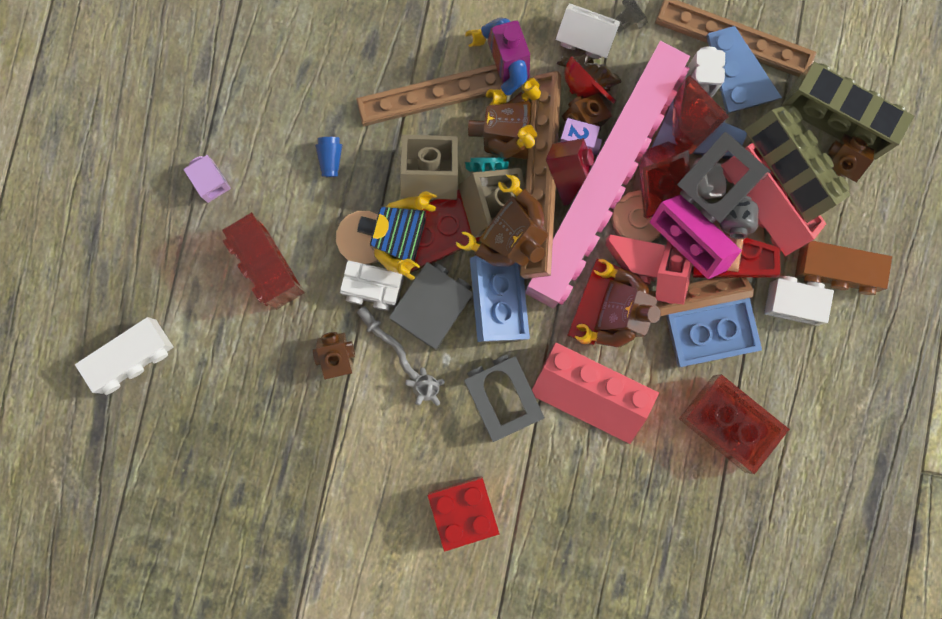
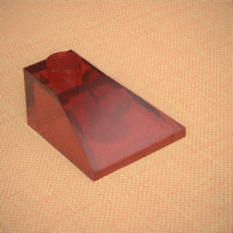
(695, 116)
(660, 173)

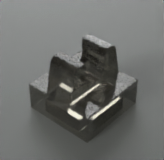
(631, 15)

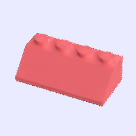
(775, 207)
(594, 393)

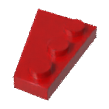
(756, 261)

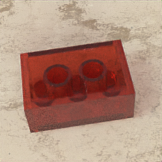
(262, 262)
(734, 424)

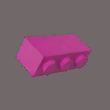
(695, 236)

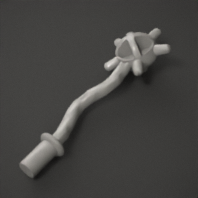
(424, 385)

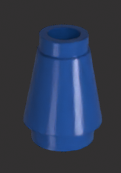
(329, 155)

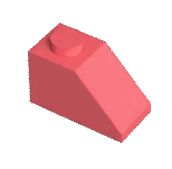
(636, 256)
(673, 276)

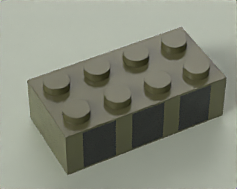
(843, 108)
(798, 162)

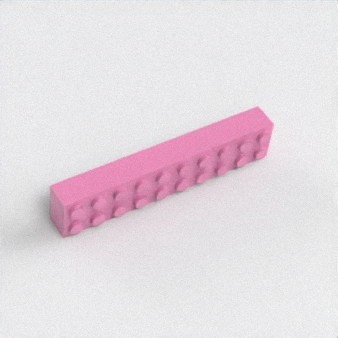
(611, 169)

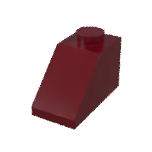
(569, 166)

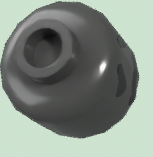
(742, 219)

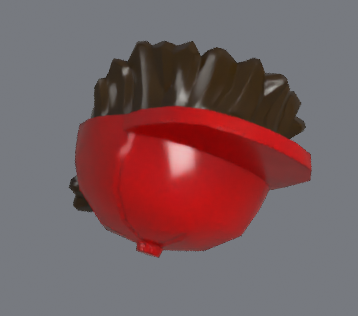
(588, 77)

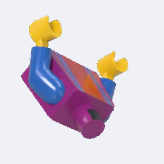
(509, 54)

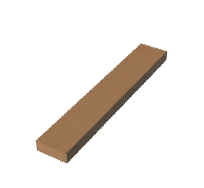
(765, 47)
(428, 95)

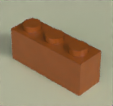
(843, 267)

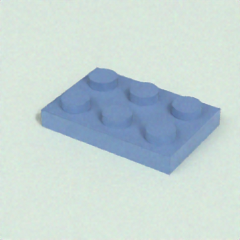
(499, 302)
(713, 332)

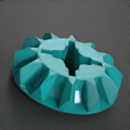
(483, 164)

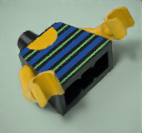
(398, 232)

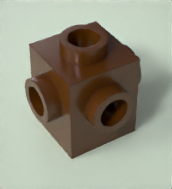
(581, 110)
(850, 157)
(334, 355)

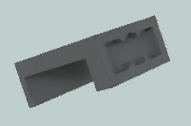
(721, 209)
(513, 370)

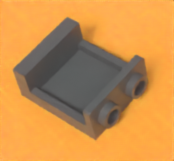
(432, 305)

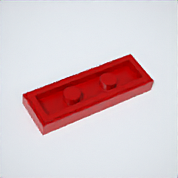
(591, 301)

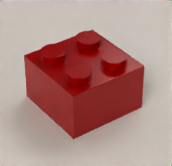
(463, 513)

